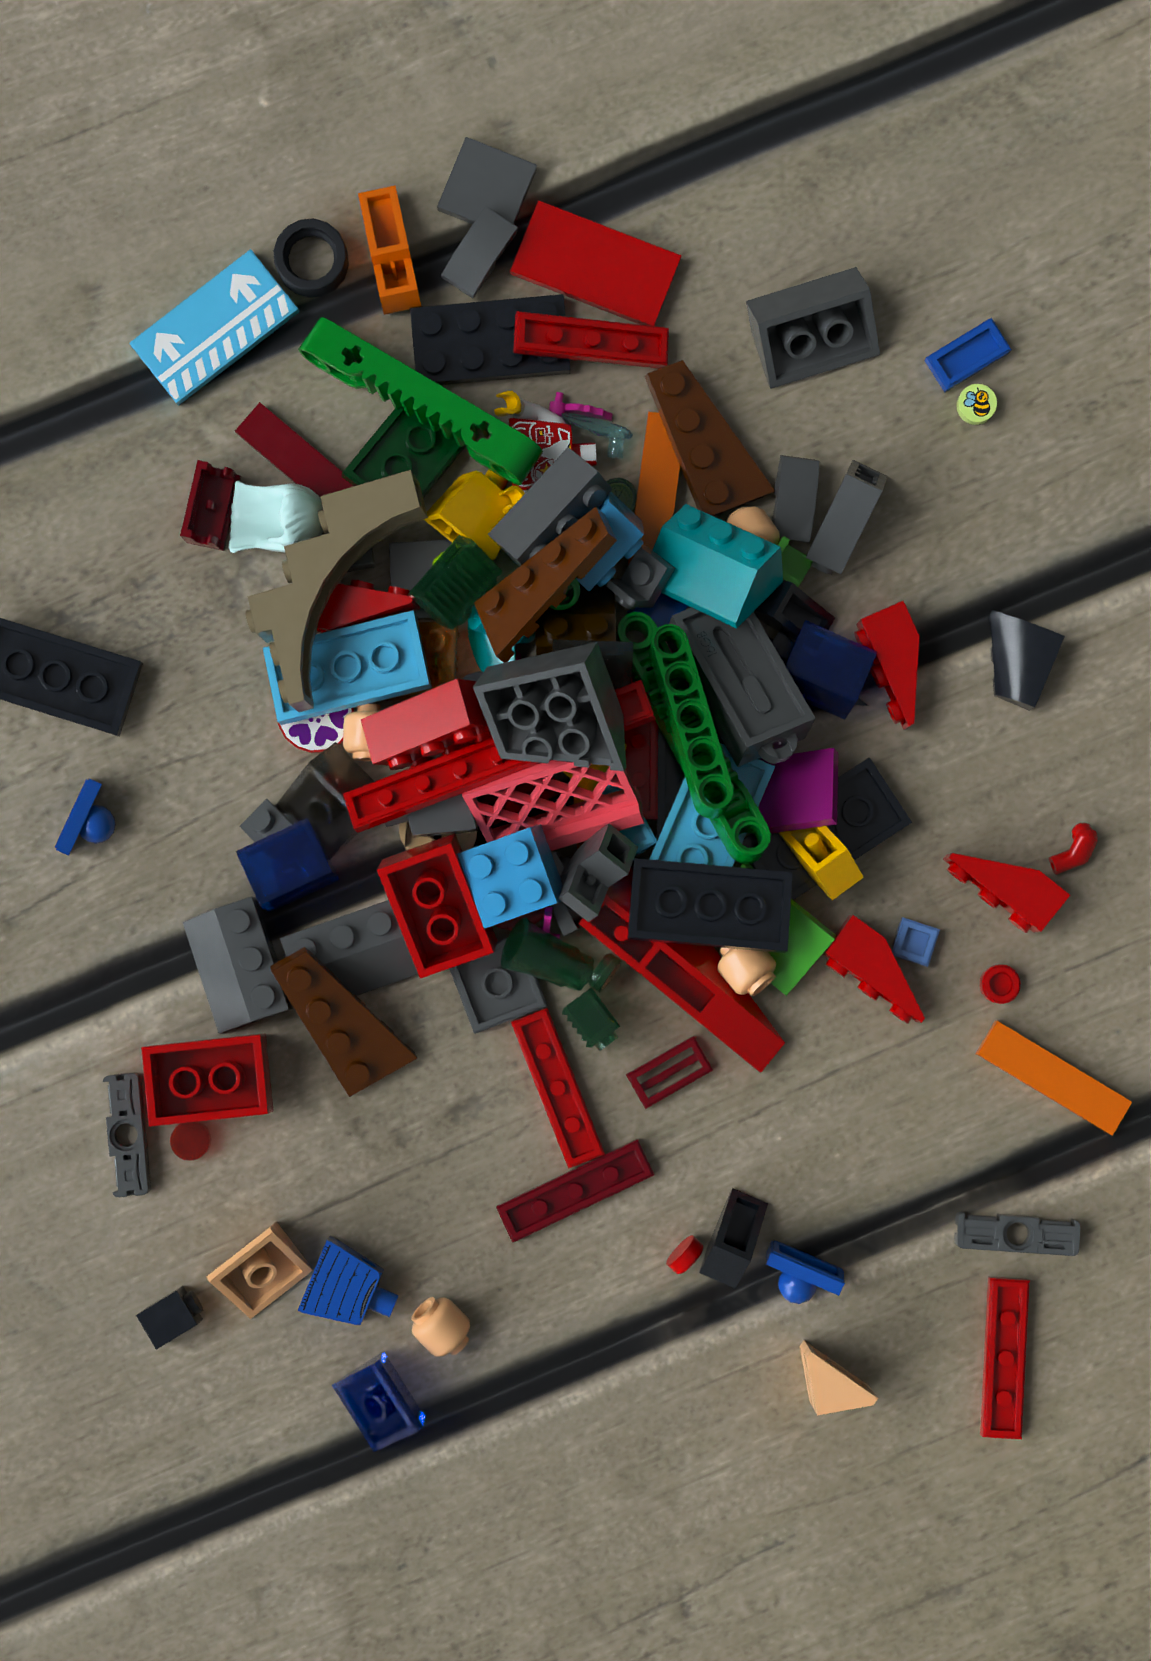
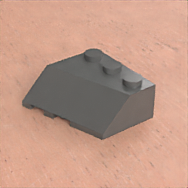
(554, 709)

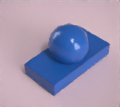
(91, 821)
(802, 1273)

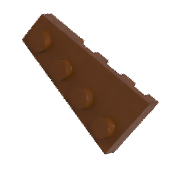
(708, 451)
(526, 593)
(342, 1026)

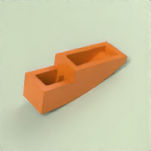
(389, 250)

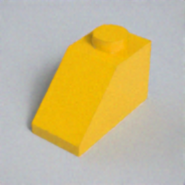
(824, 859)

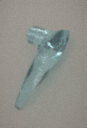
(601, 428)

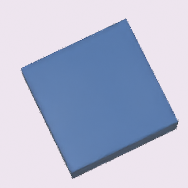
(914, 941)

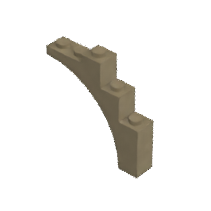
(291, 613)

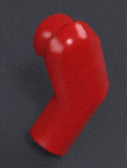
(1080, 851)

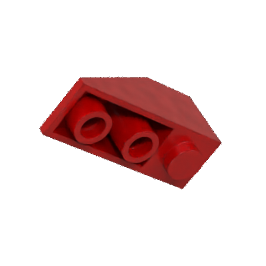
(360, 604)
(896, 661)
(1020, 890)
(870, 960)

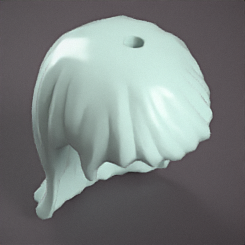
(273, 516)

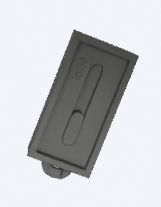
(746, 688)

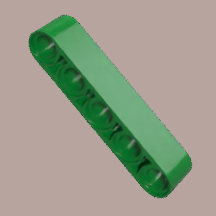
(693, 702)

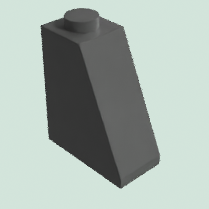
(846, 518)

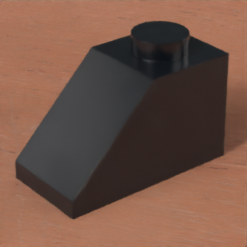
(789, 608)
(734, 1238)

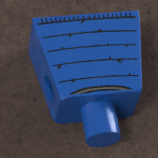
(345, 1286)

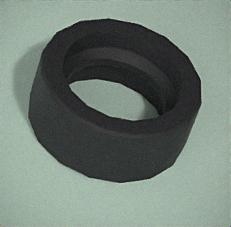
(298, 231)

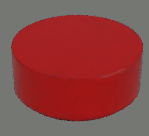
(1000, 984)
(685, 1255)

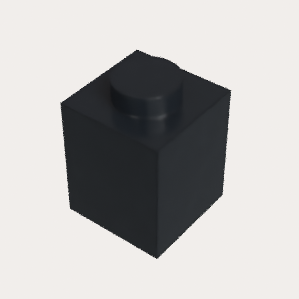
(171, 1316)

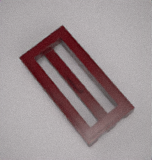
(640, 1088)

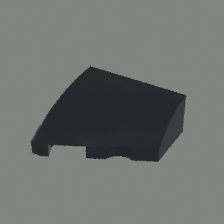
(1021, 658)

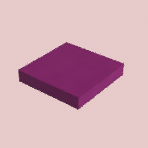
(802, 792)

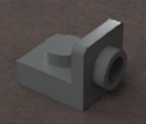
(642, 580)

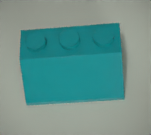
(717, 565)

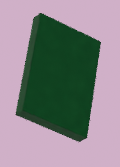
(404, 446)

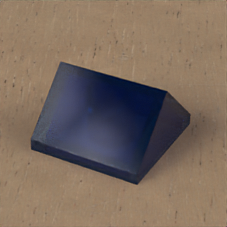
(829, 668)
(287, 865)
(380, 1402)

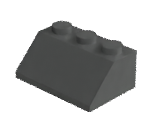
(814, 327)
(550, 507)
(358, 948)
(235, 963)

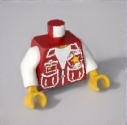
(547, 431)

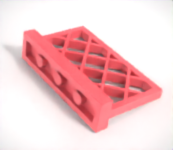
(562, 823)

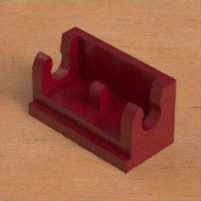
(209, 506)

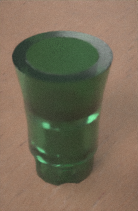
(546, 957)

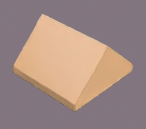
(261, 1271)
(831, 1385)

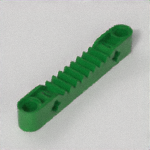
(364, 365)
(742, 812)

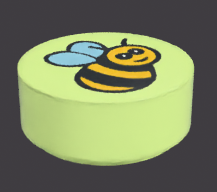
(976, 404)

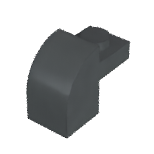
(595, 868)

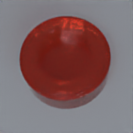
(190, 1140)

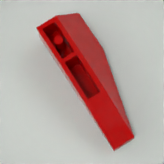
(688, 979)

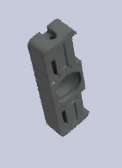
(130, 1161)
(1043, 1237)

